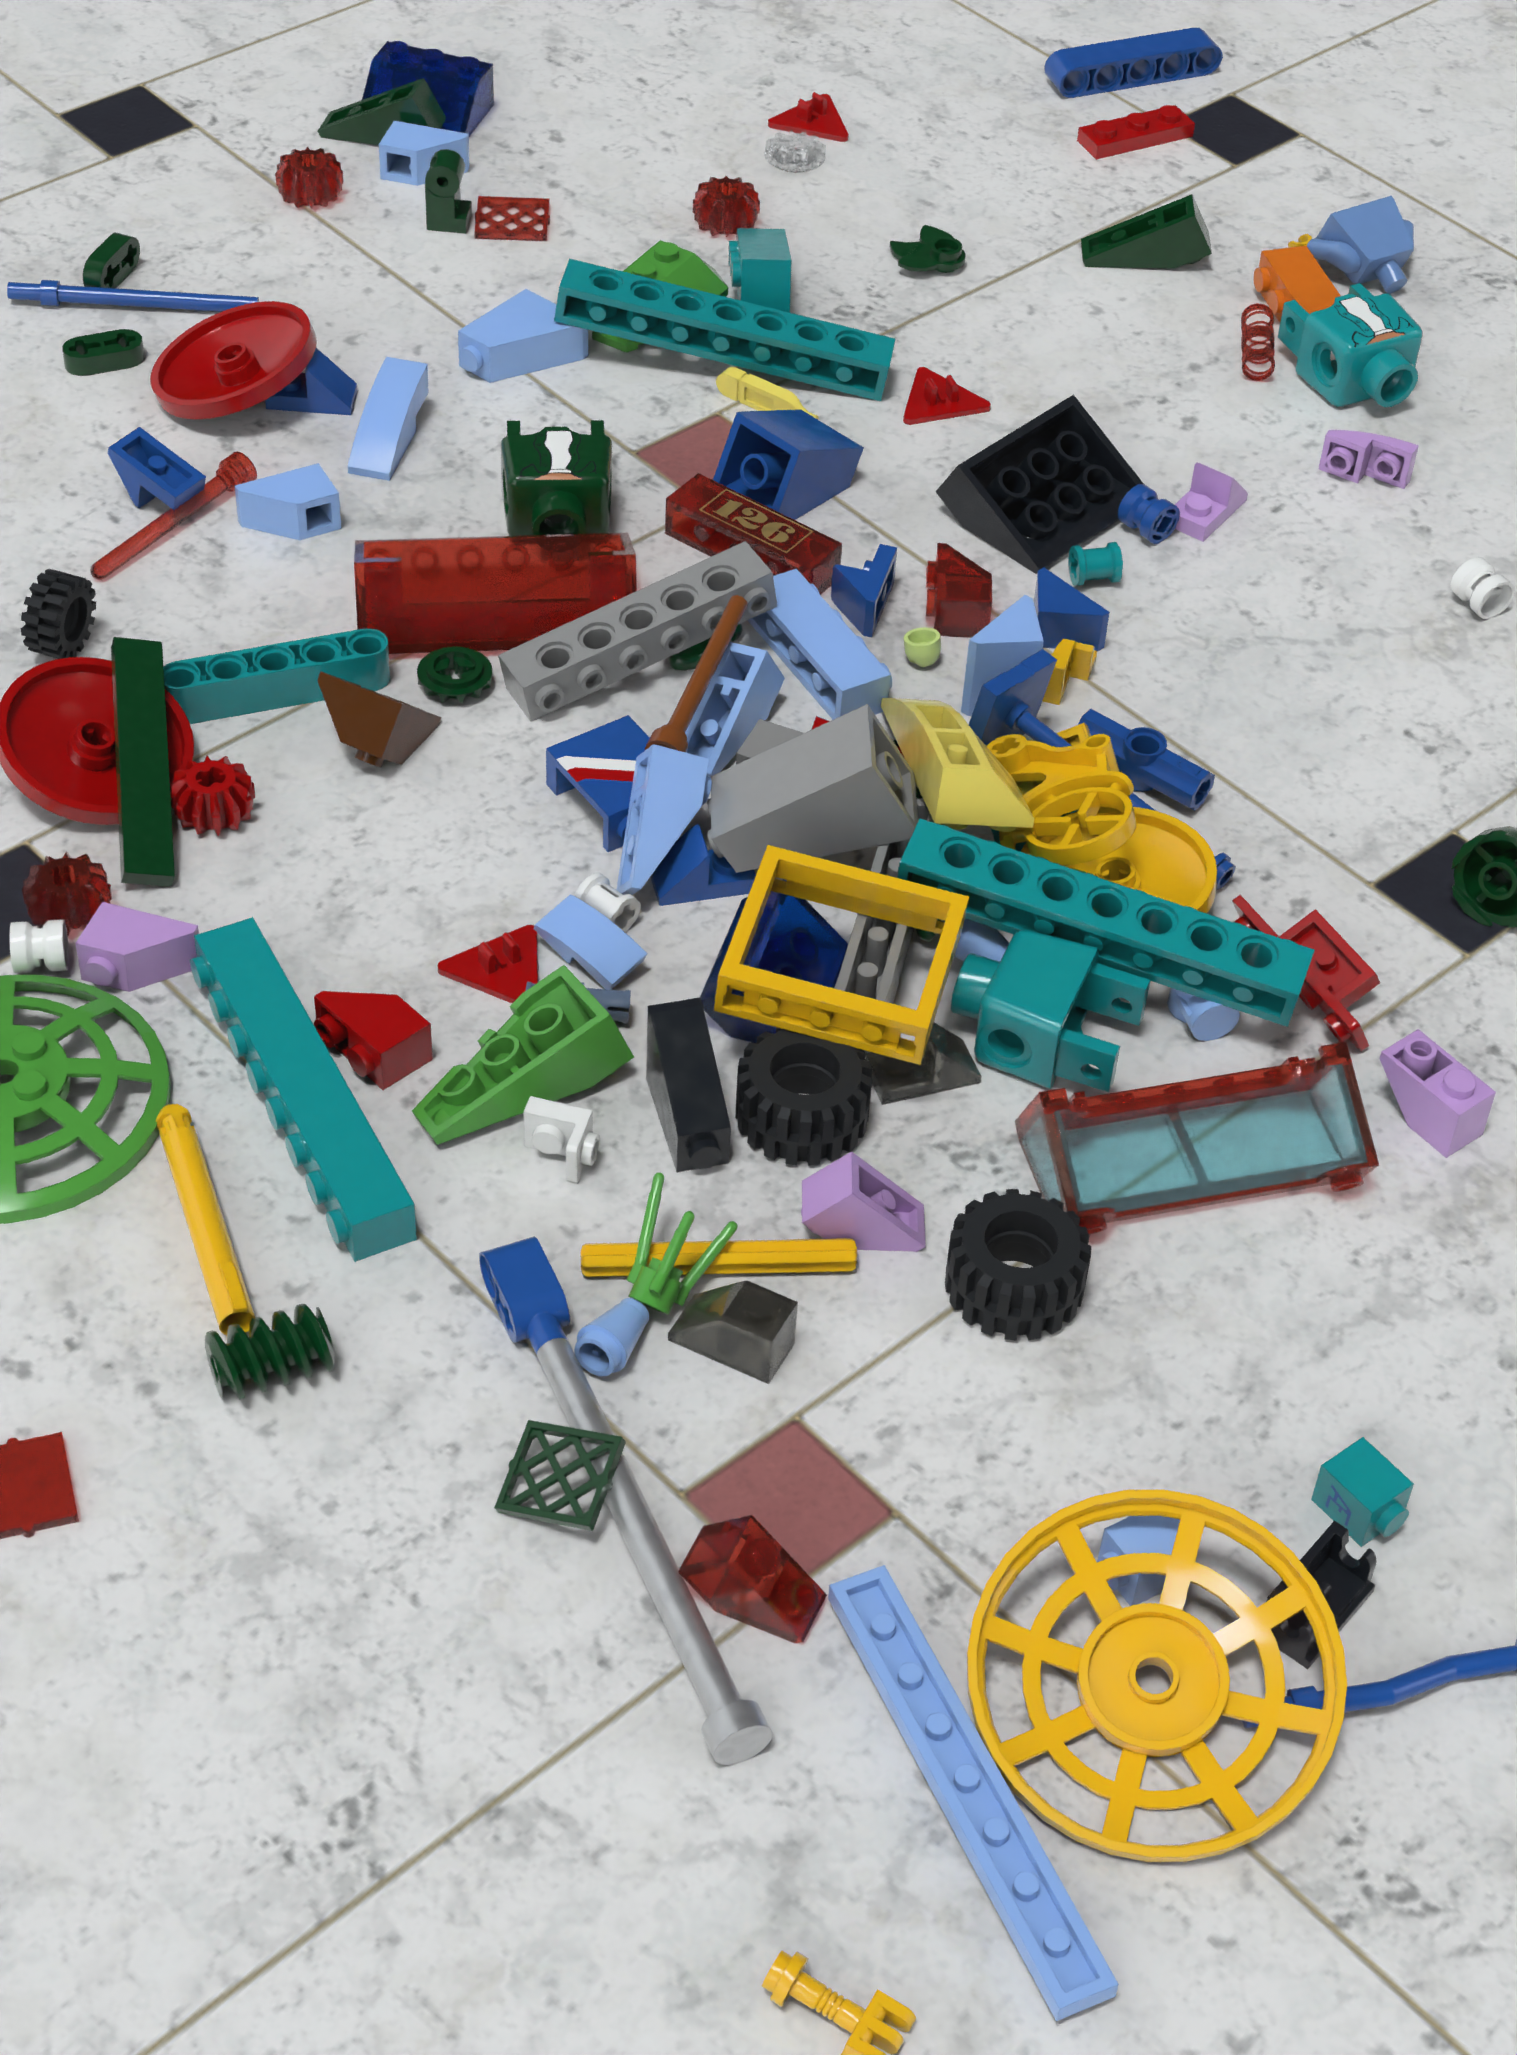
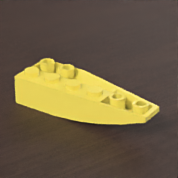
(955, 768)

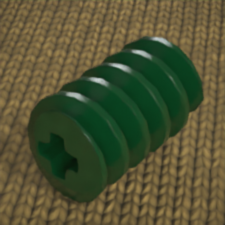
(269, 1350)

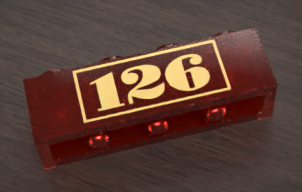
(718, 518)

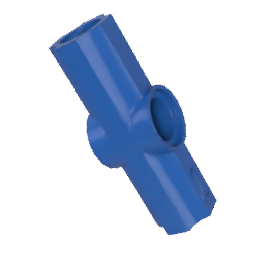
(1148, 763)

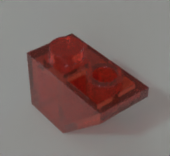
(960, 593)
(752, 1578)

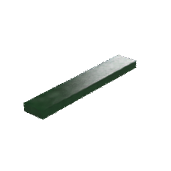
(142, 762)

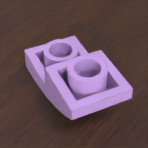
(1369, 454)

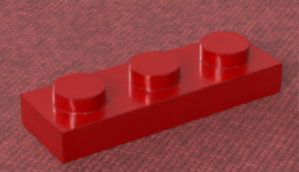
(1135, 131)

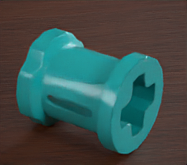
(1095, 564)

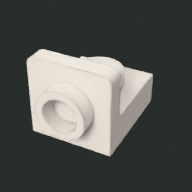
(561, 1131)

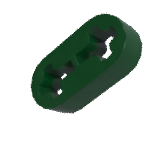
(111, 261)
(103, 352)

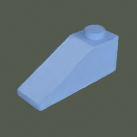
(732, 704)
(663, 800)

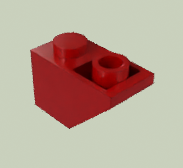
(375, 1033)

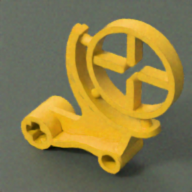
(1065, 781)

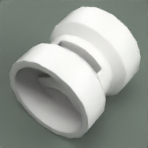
(1487, 592)
(38, 946)

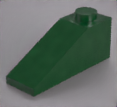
(372, 117)
(1155, 239)

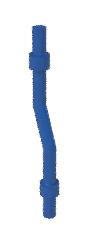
(1411, 1682)

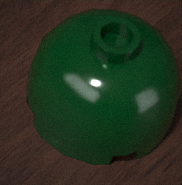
(1488, 877)

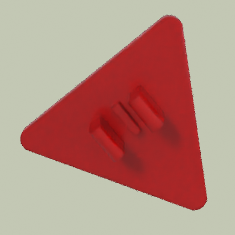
(815, 117)
(939, 399)
(497, 966)

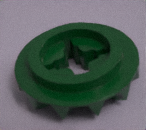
(470, 665)

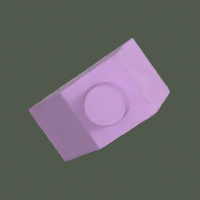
(134, 948)
(862, 1205)

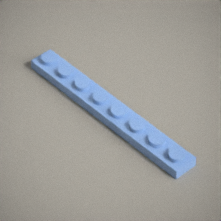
(973, 1795)

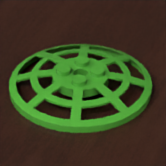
(44, 1083)

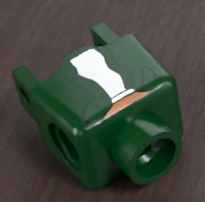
(556, 480)

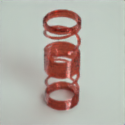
(1248, 332)

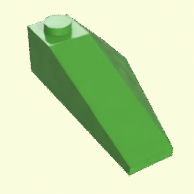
(546, 1050)

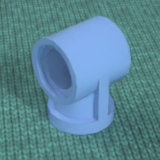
(1205, 1018)

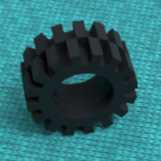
(58, 614)

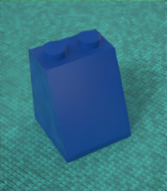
(786, 460)

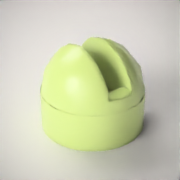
(922, 646)

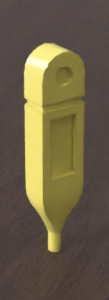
(757, 392)

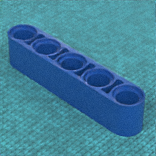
(1133, 62)

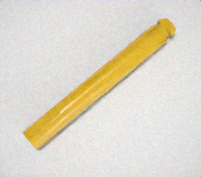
(204, 1219)

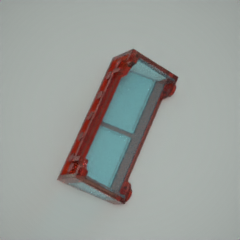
(1200, 1140)

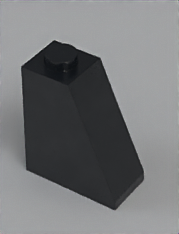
(686, 1085)

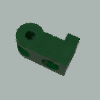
(442, 194)

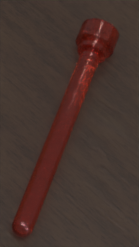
(232, 471)

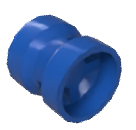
(1145, 511)

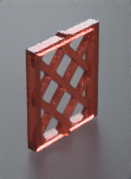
(505, 204)

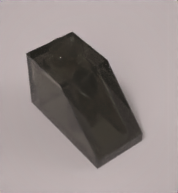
(739, 1328)

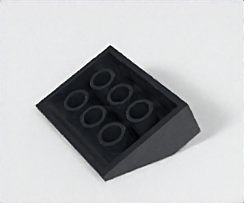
(1041, 486)

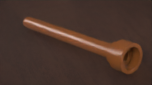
(673, 734)

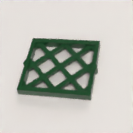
(545, 1513)

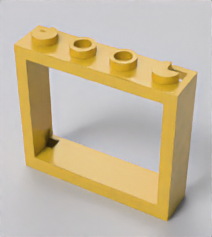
(822, 1009)

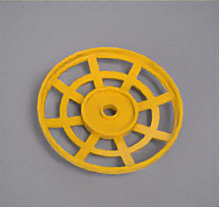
(1178, 1644)

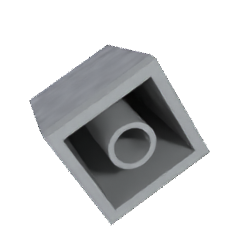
(815, 794)

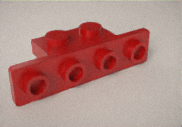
(1335, 973)

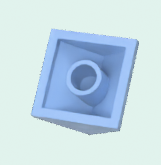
(1000, 648)

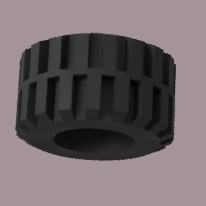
(795, 1123)
(1013, 1297)

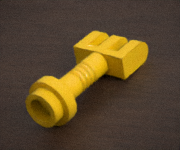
(866, 2025)

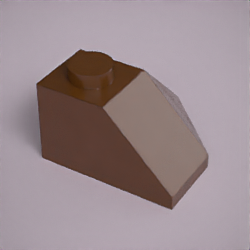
(374, 722)

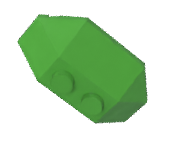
(671, 265)

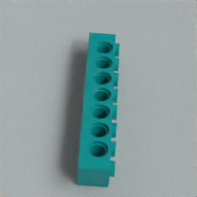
(724, 329)
(1129, 927)

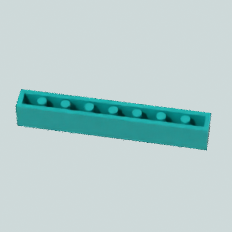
(303, 1091)

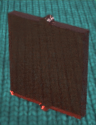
(35, 1486)

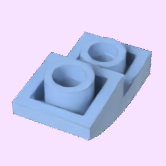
(592, 940)

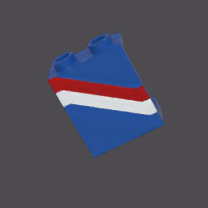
(602, 770)

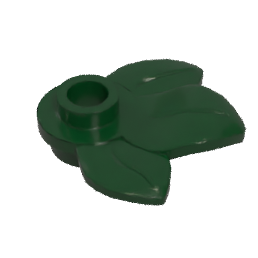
(933, 251)

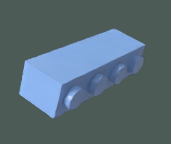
(822, 648)

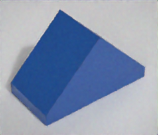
(1067, 613)

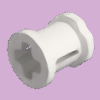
(618, 908)

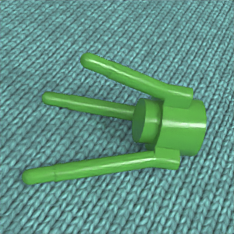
(659, 1282)

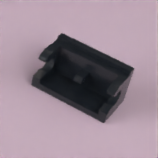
(1343, 1583)

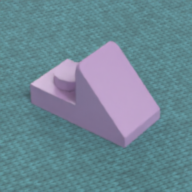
(1209, 502)

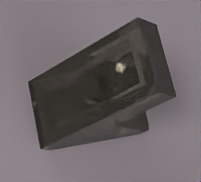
(943, 1068)

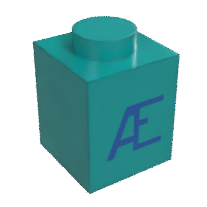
(1363, 1492)

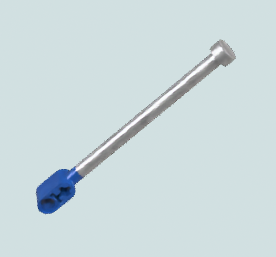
(536, 1309)

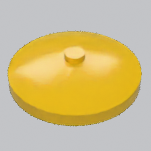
(1159, 859)

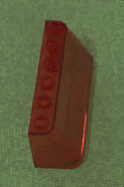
(486, 588)

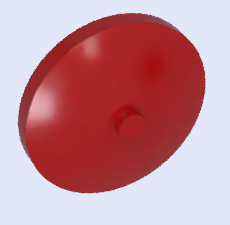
(233, 360)
(62, 738)

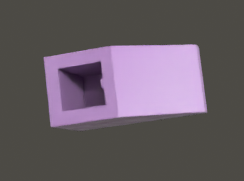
(1437, 1093)

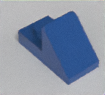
(318, 390)
(154, 471)
(864, 592)
(696, 873)

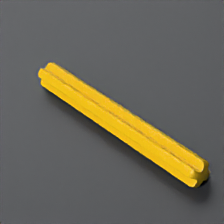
(735, 1257)

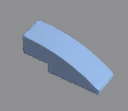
(389, 418)

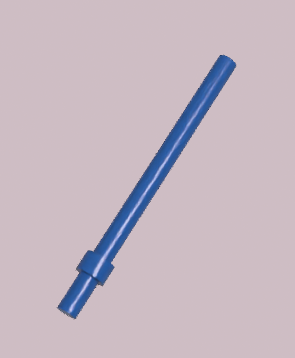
(52, 293)

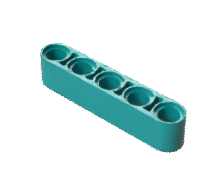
(275, 674)

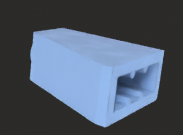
(519, 339)

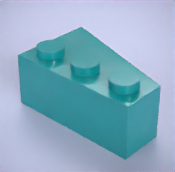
(761, 267)

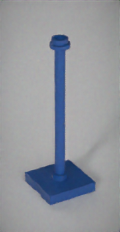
(1011, 707)

